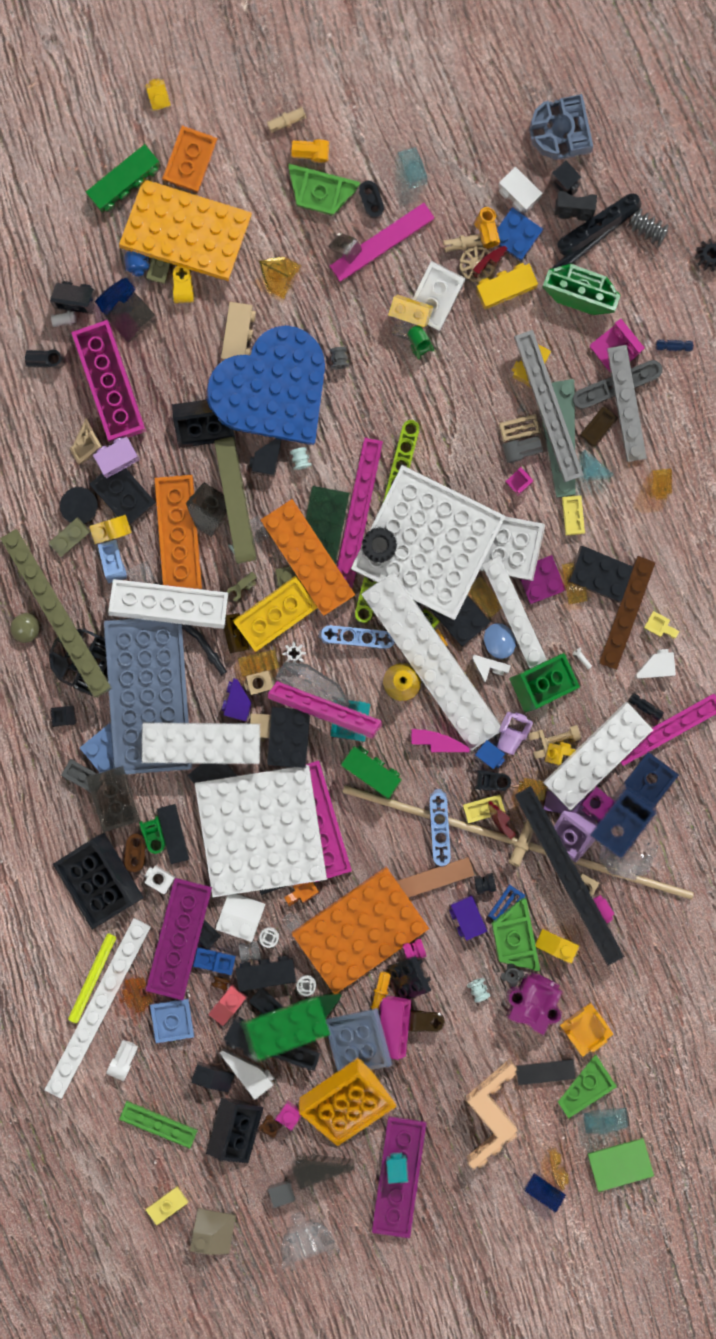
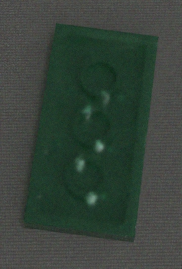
(327, 517)

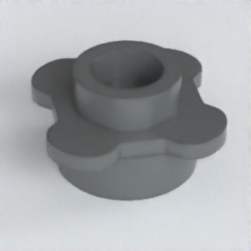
(507, 975)

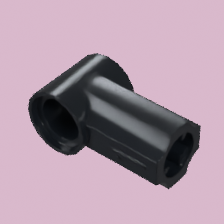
(42, 359)

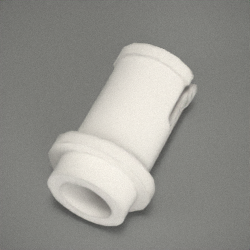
(63, 319)

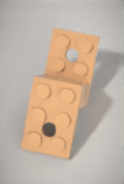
(492, 1114)

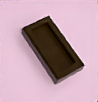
(598, 426)

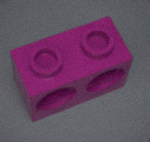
(605, 803)

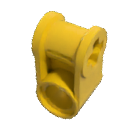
(182, 287)

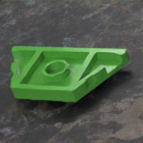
(320, 190)
(515, 937)

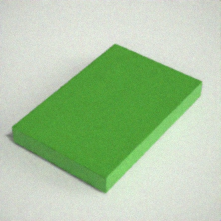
(620, 1164)

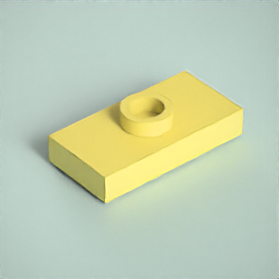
(573, 515)
(167, 1205)

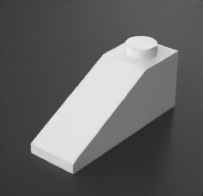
(250, 1074)

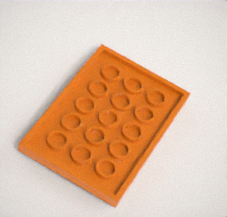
(360, 930)

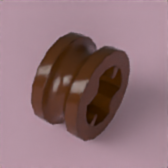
(220, 982)

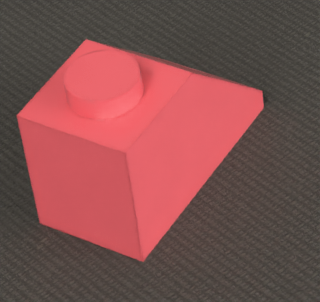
(227, 1005)

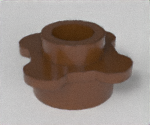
(265, 1126)

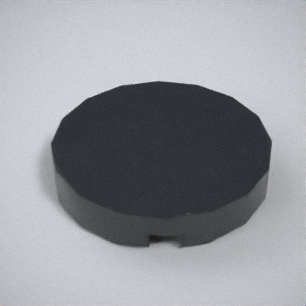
(79, 504)

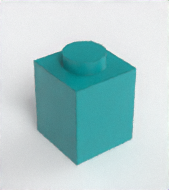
(397, 1168)

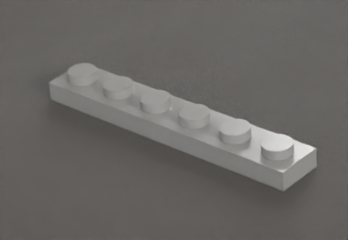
(626, 403)

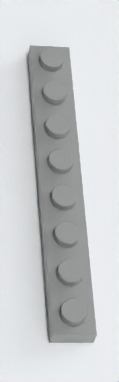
(548, 406)

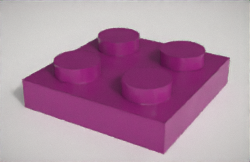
(546, 581)

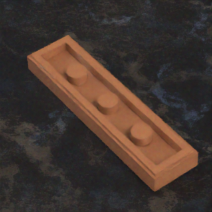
(436, 877)

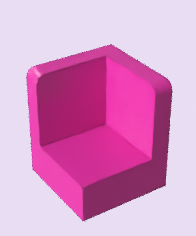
(519, 481)

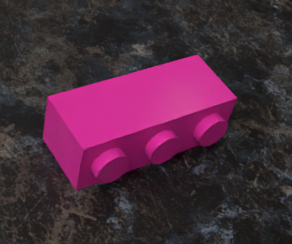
(395, 1024)

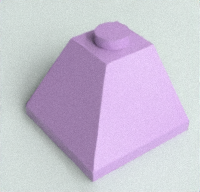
(575, 833)

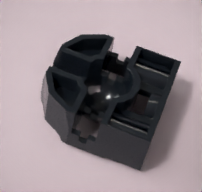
(60, 665)

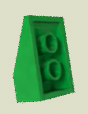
(544, 683)

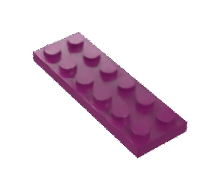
(179, 939)
(397, 1200)

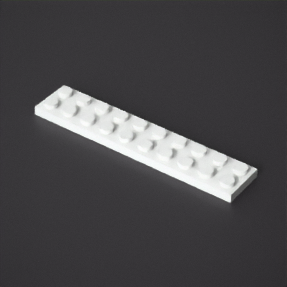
(432, 661)

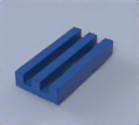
(505, 893)

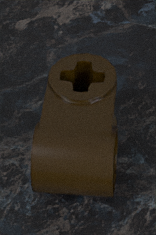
(421, 1021)

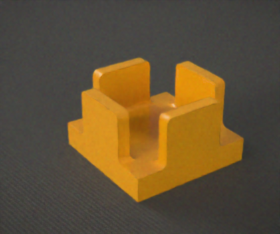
(587, 1029)

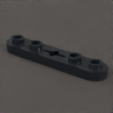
(608, 218)

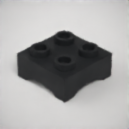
(571, 206)

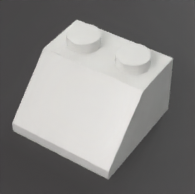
(240, 916)

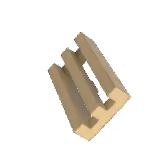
(516, 421)

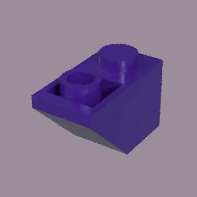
(238, 702)

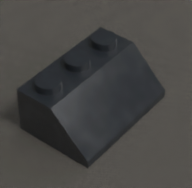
(197, 424)
(234, 1130)

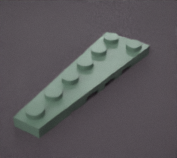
(564, 393)

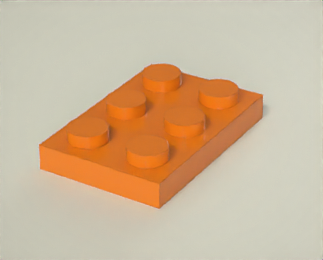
(190, 159)

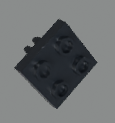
(409, 977)

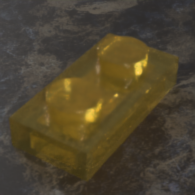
(485, 597)
(258, 663)

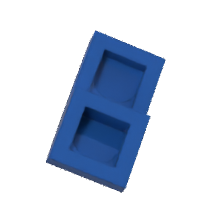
(214, 961)

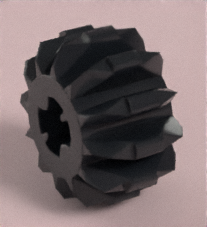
(703, 252)

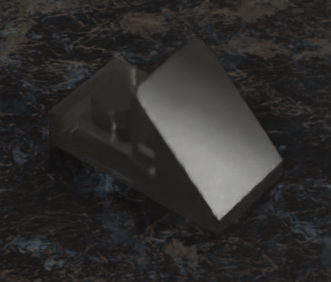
(346, 246)

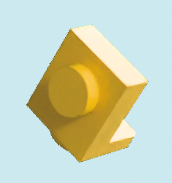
(157, 94)
(555, 752)

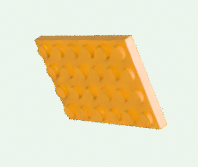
(185, 230)

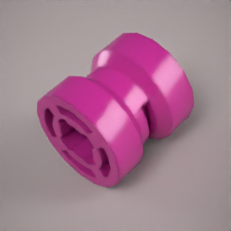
(415, 949)

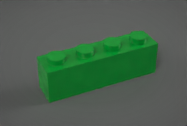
(123, 179)

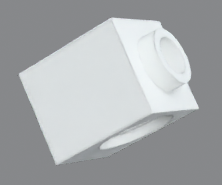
(168, 879)

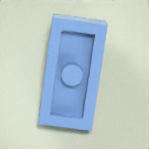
(112, 561)

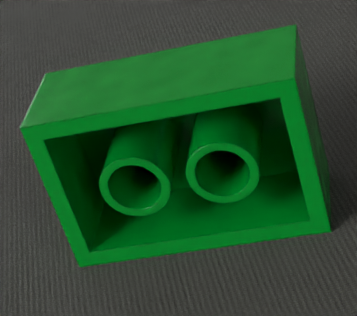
(372, 771)

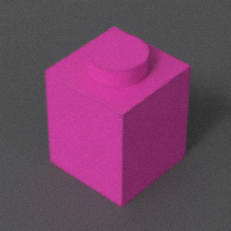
(288, 1115)

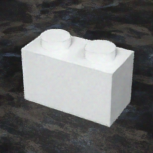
(519, 190)

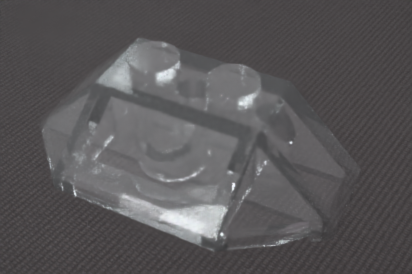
(311, 681)

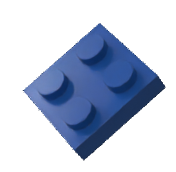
(518, 233)

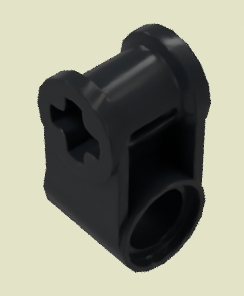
(490, 781)

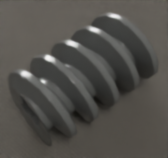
(648, 227)

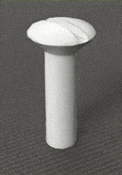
(582, 658)

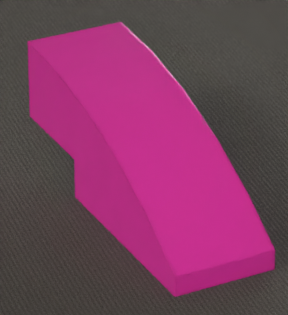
(437, 741)

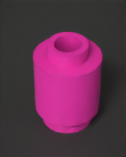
(604, 908)

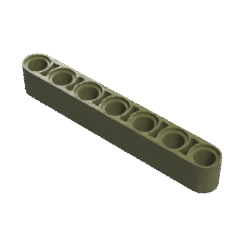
(235, 500)

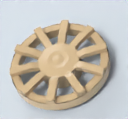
(474, 261)

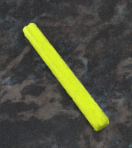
(92, 978)

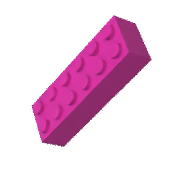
(108, 381)

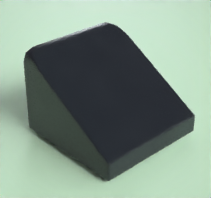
(63, 716)

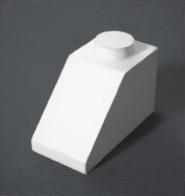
(658, 665)

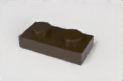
(235, 639)

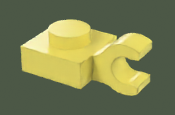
(658, 625)

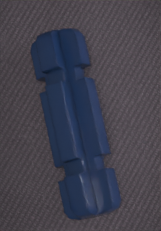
(674, 345)

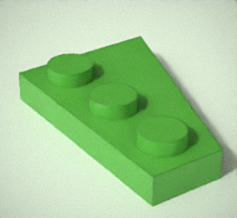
(587, 1088)

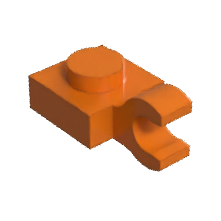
(303, 891)

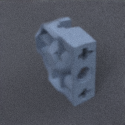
(577, 142)

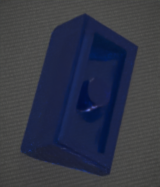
(544, 1192)

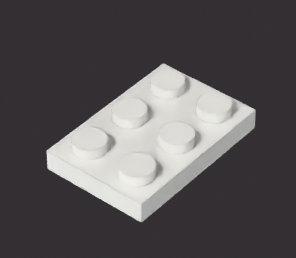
(439, 290)

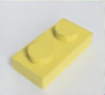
(479, 809)

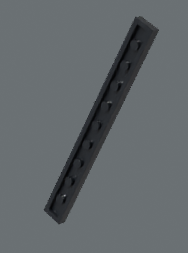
(569, 876)

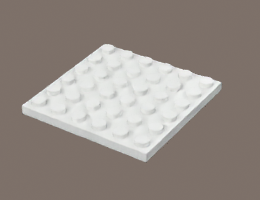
(438, 541)
(260, 831)

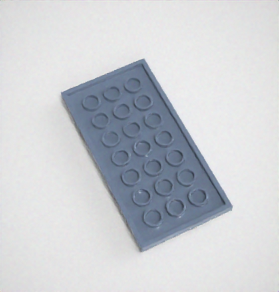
(146, 686)

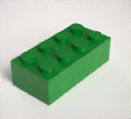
(285, 1028)

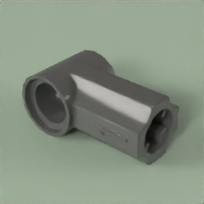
(517, 450)

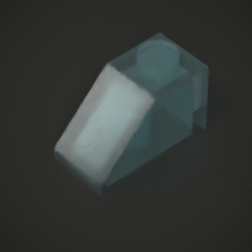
(413, 167)
(605, 1120)

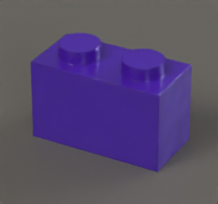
(468, 918)

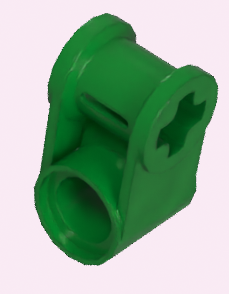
(419, 341)
(152, 834)

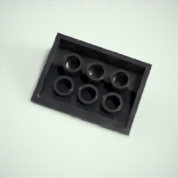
(98, 880)

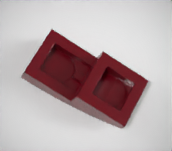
(492, 258)
(500, 819)

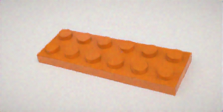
(177, 532)
(307, 557)

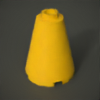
(400, 691)

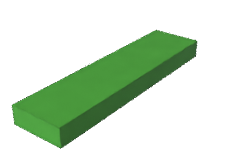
(158, 1124)

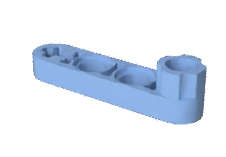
(357, 637)
(440, 828)

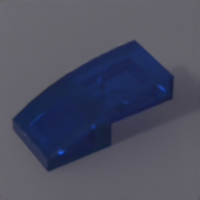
(117, 292)

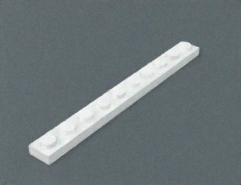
(97, 1008)

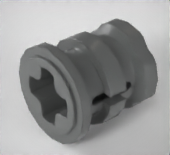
(339, 358)

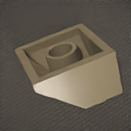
(212, 1232)

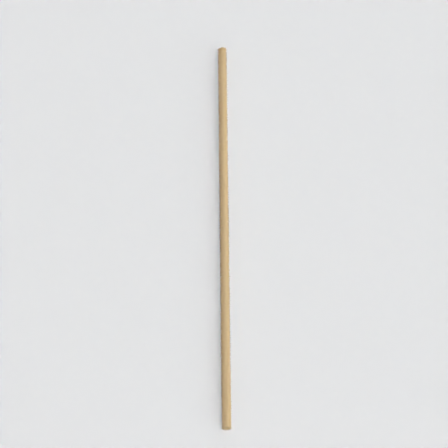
(502, 837)

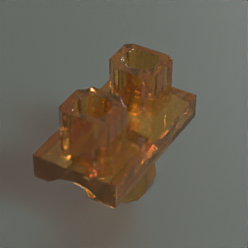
(139, 1002)

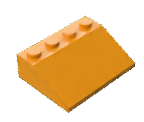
(346, 1102)

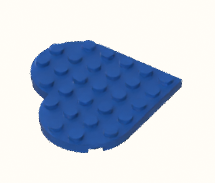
(273, 388)

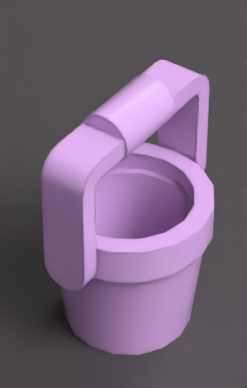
(510, 737)

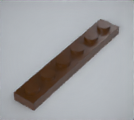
(627, 613)

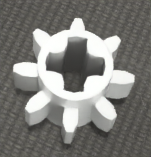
(298, 657)

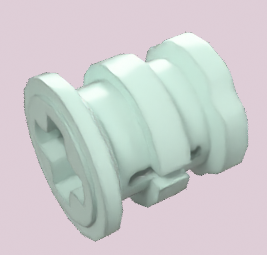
(300, 458)
(478, 990)

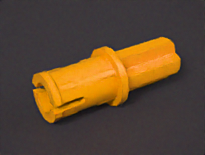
(381, 989)

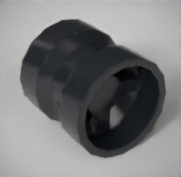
(485, 883)

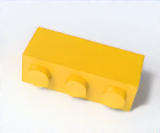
(506, 285)

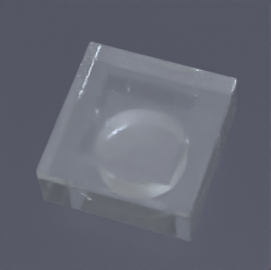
(401, 329)

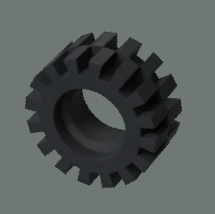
(379, 556)

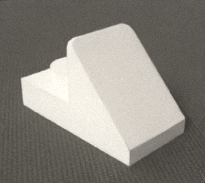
(484, 664)

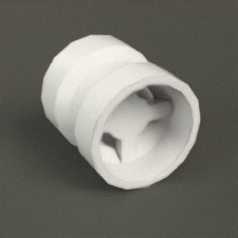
(269, 937)
(306, 985)

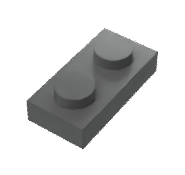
(77, 774)

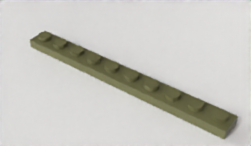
(56, 613)

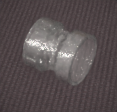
(244, 950)

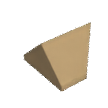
(85, 444)

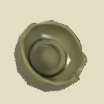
(25, 627)

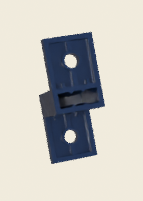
(634, 804)

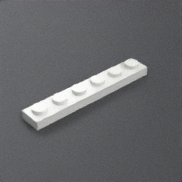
(514, 611)

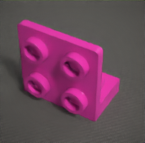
(614, 337)

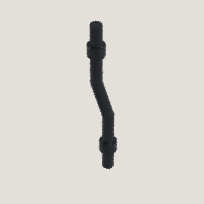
(212, 657)

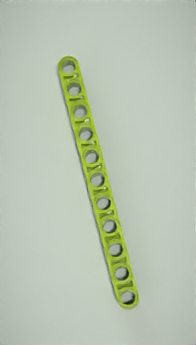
(400, 456)

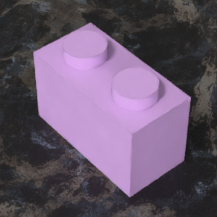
(116, 456)

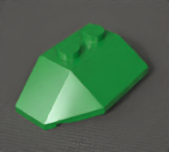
(581, 289)

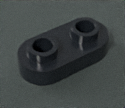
(372, 199)

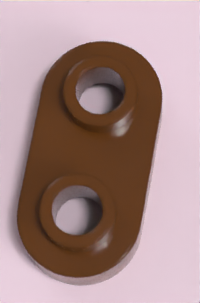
(134, 852)

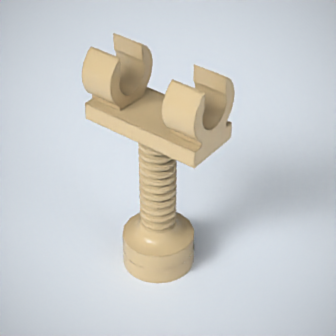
(573, 733)

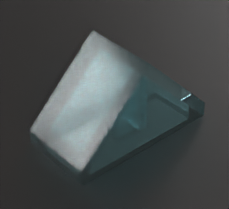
(593, 469)

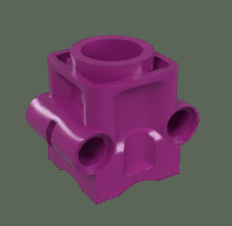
(536, 999)

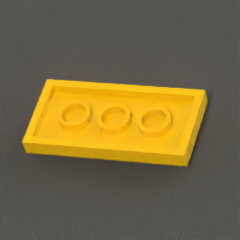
(275, 614)

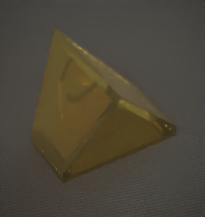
(279, 275)

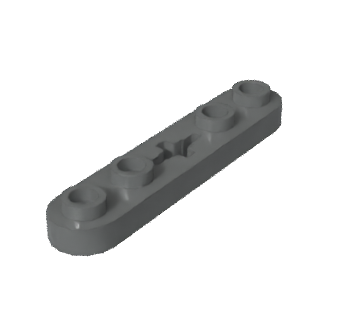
(599, 391)

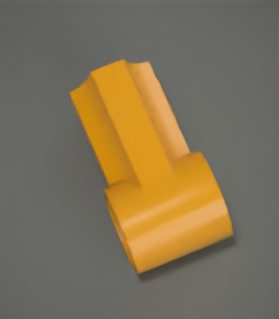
(316, 151)
(487, 227)

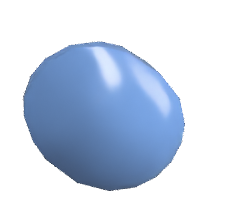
(499, 640)

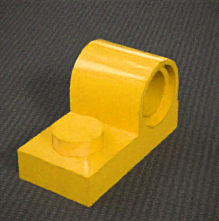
(110, 529)

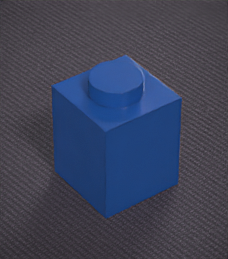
(490, 755)

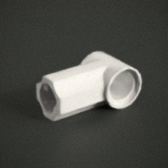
(120, 1064)

